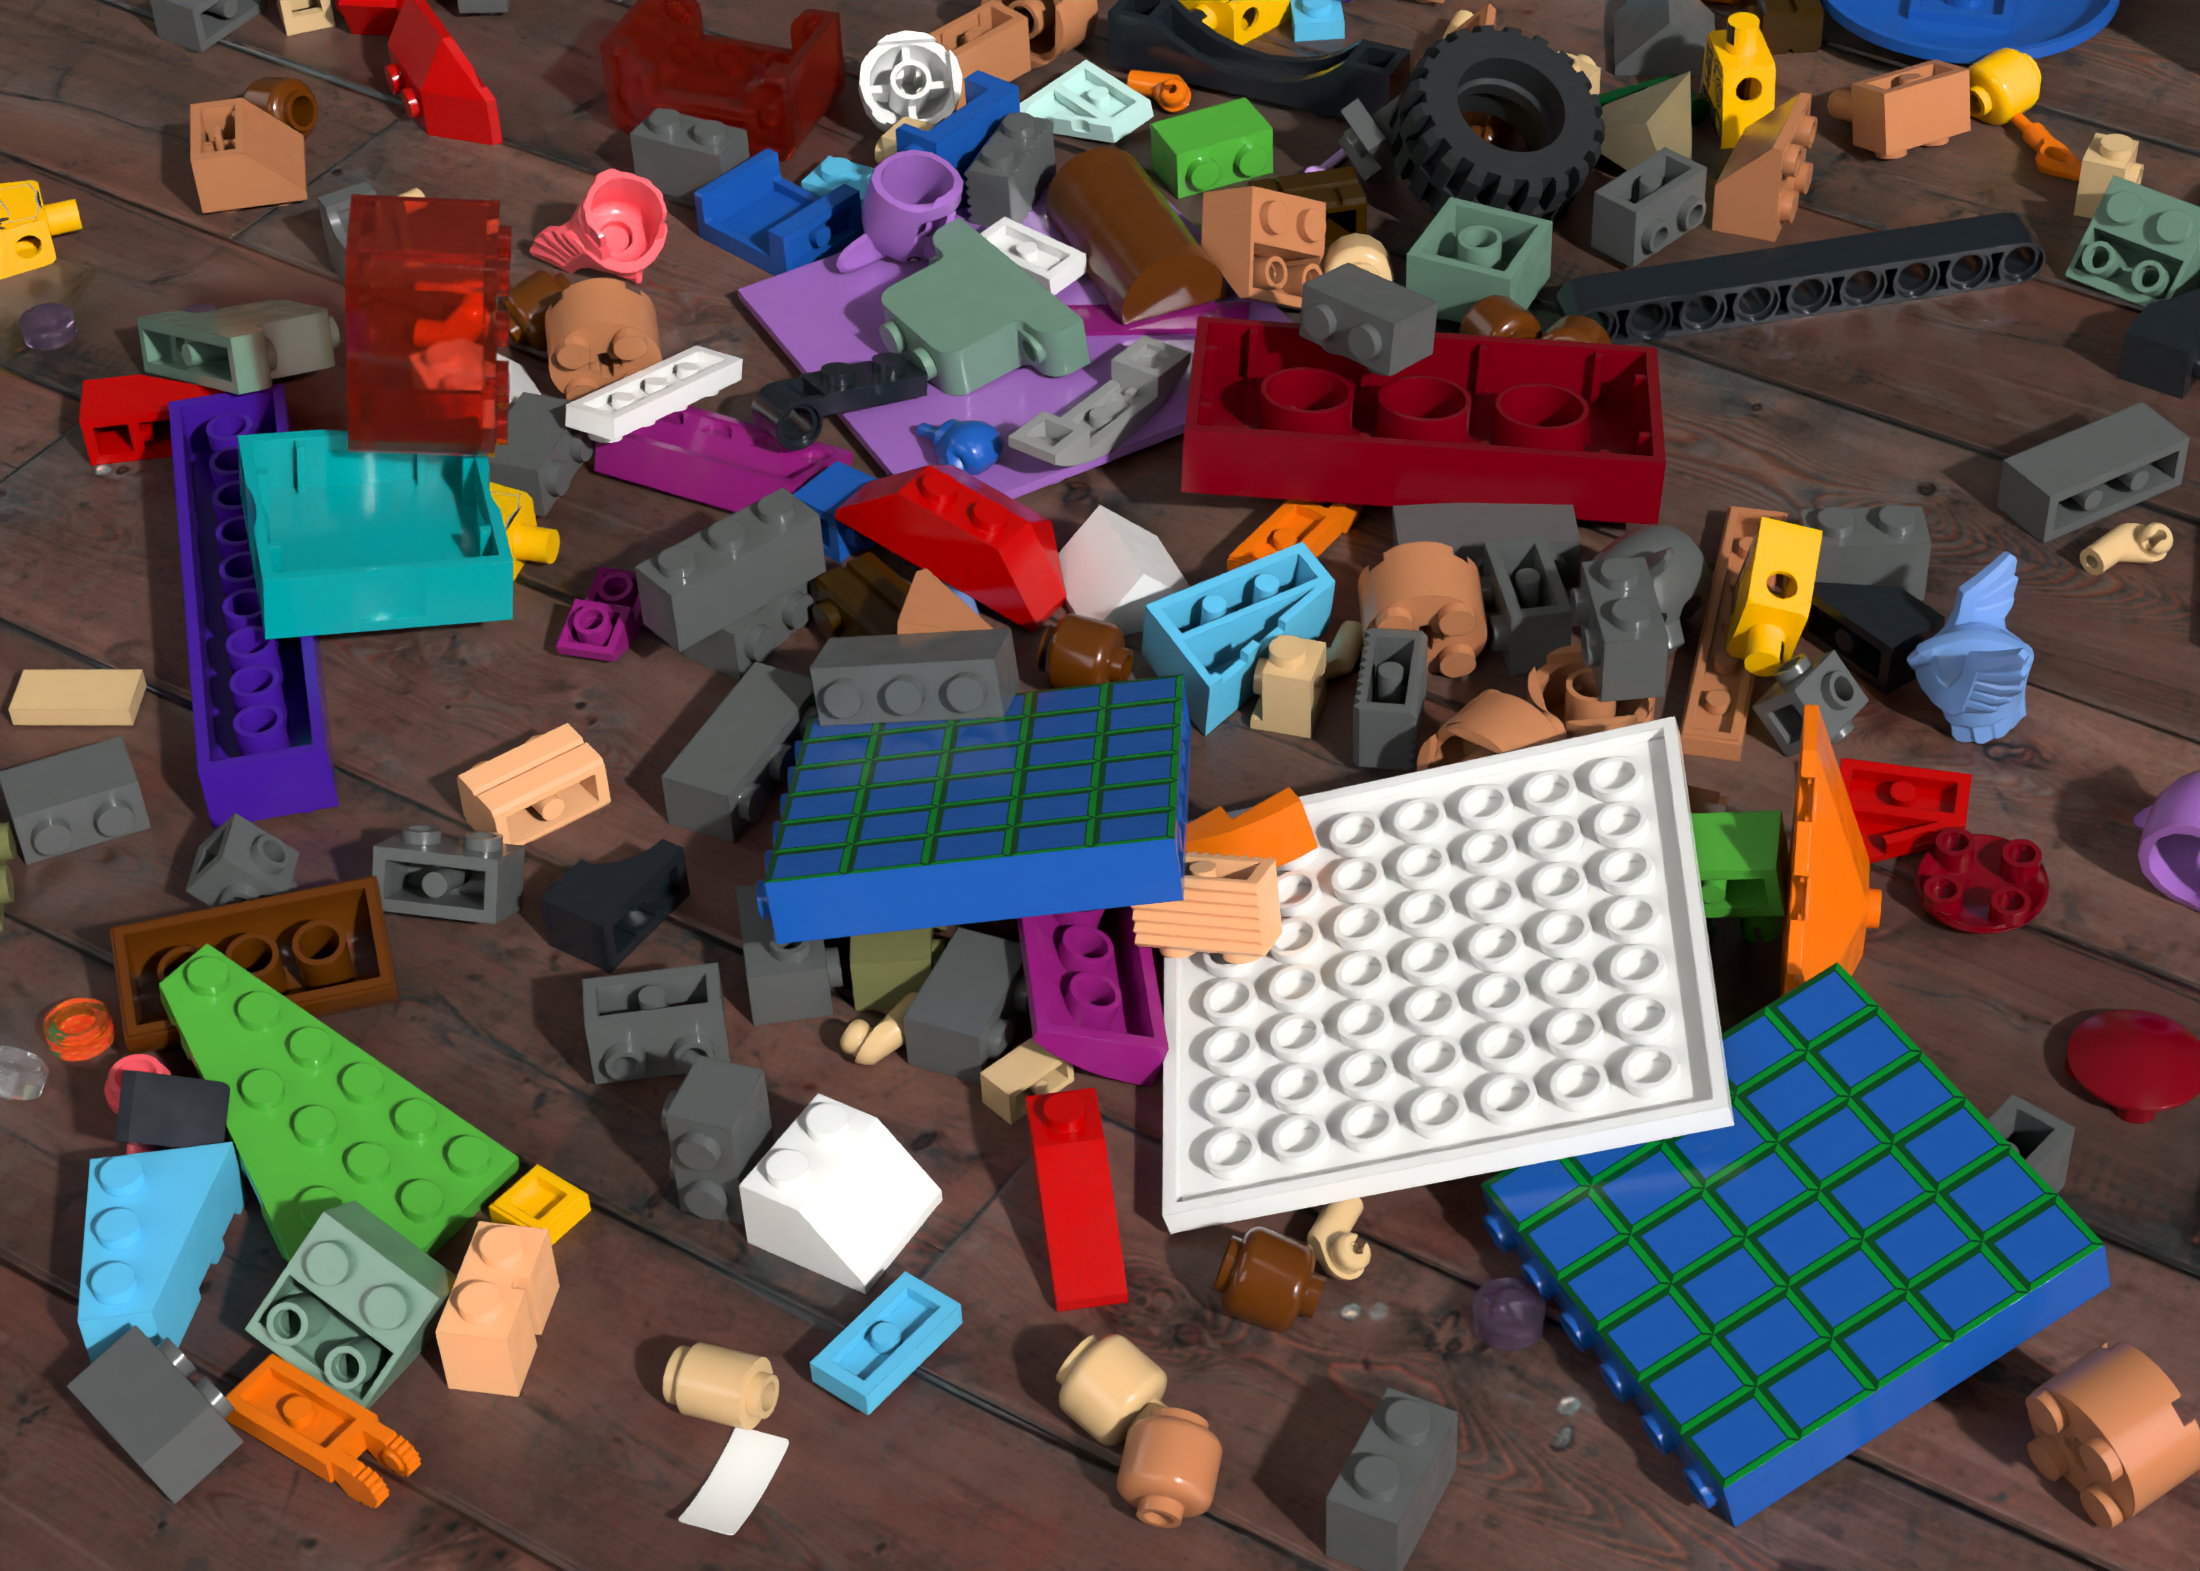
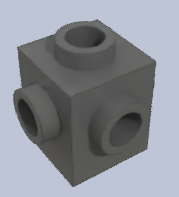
(1812, 682)
(241, 865)

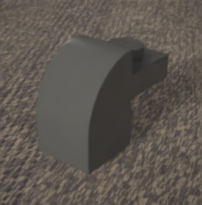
(1368, 142)

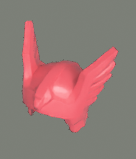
(611, 231)

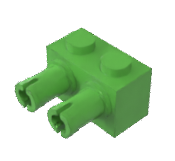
(1743, 869)

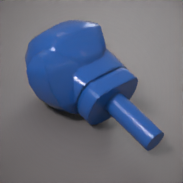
(965, 444)

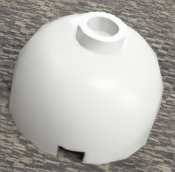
(909, 78)

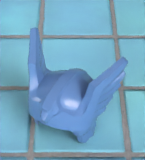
(1974, 663)

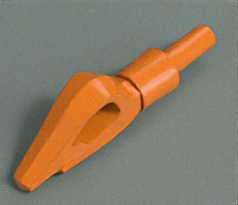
(2052, 156)

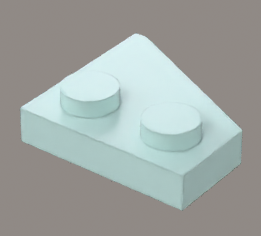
(1089, 105)

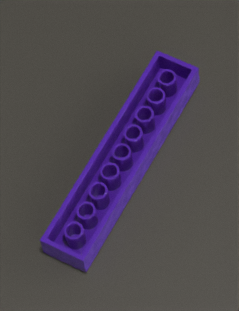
(253, 699)

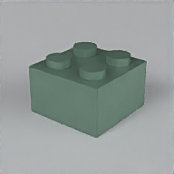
(1479, 254)

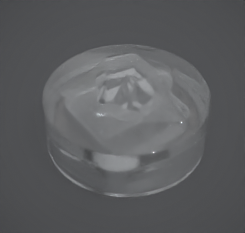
(21, 1074)

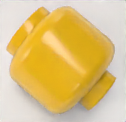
(2003, 86)

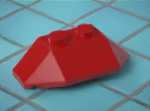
(438, 79)
(965, 538)

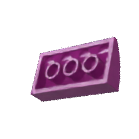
(1094, 993)

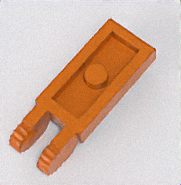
(1296, 523)
(319, 1429)

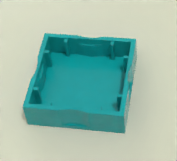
(370, 537)

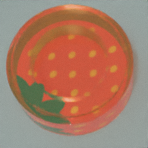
(79, 1029)

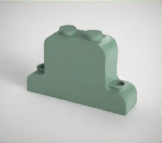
(978, 317)
(239, 345)

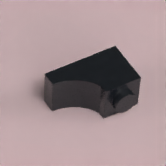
(613, 907)

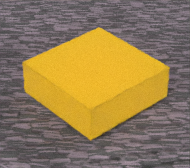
(541, 1202)

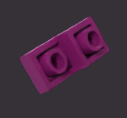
(606, 620)

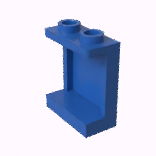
(968, 129)
(774, 220)

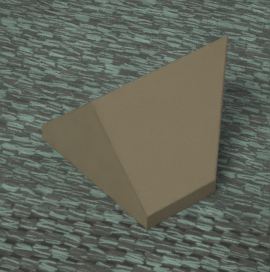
(1649, 122)

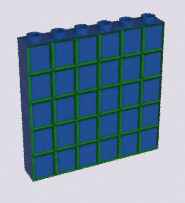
(984, 817)
(1808, 1266)

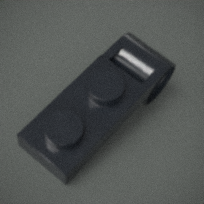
(831, 391)

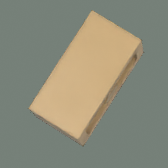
(1023, 1073)

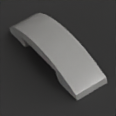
(1105, 419)

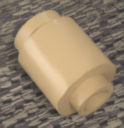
(721, 1385)

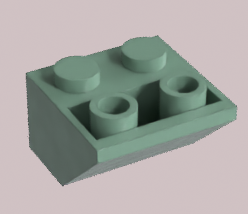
(2139, 245)
(354, 1304)

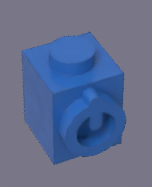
(824, 496)

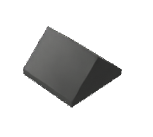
(1661, 37)

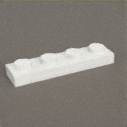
(652, 393)

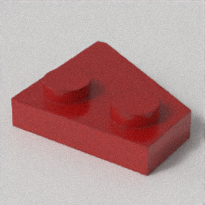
(1903, 806)

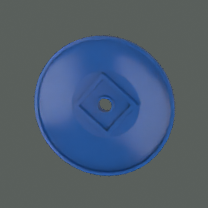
(1973, 28)

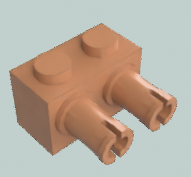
(1906, 108)

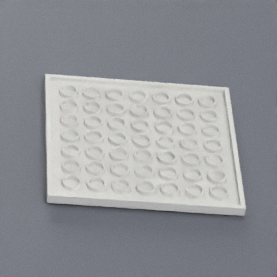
(1457, 989)

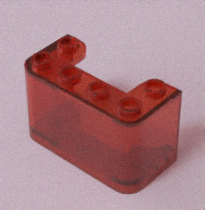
(773, 92)
(426, 325)

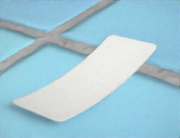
(736, 1481)

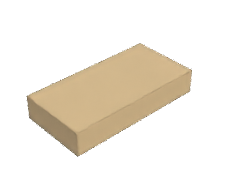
(78, 697)

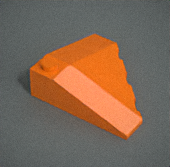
(1827, 870)

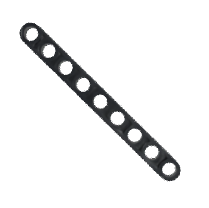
(1806, 278)

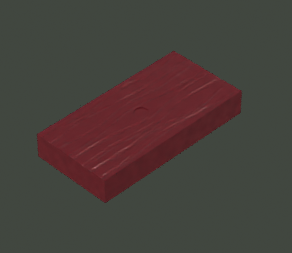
(1457, 427)

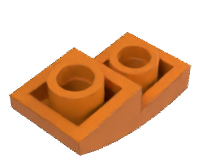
(1267, 830)

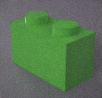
(1212, 147)

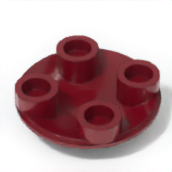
(1981, 881)
(2135, 1062)

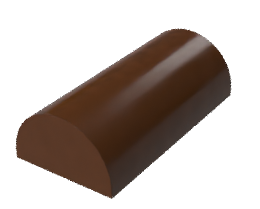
(1131, 237)
(312, 945)

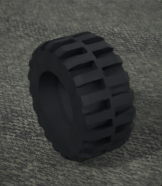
(1513, 81)

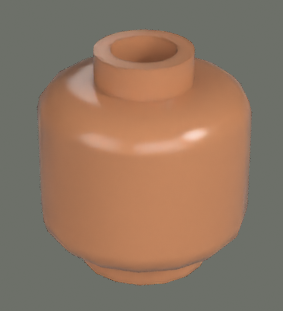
(1169, 1466)

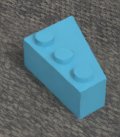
(1227, 624)
(151, 1238)

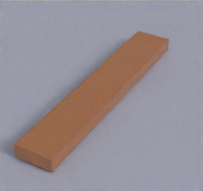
(1720, 684)

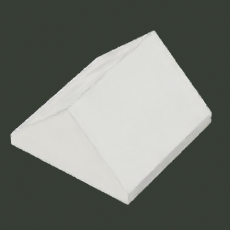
(1116, 570)

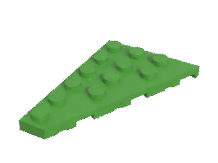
(323, 1117)

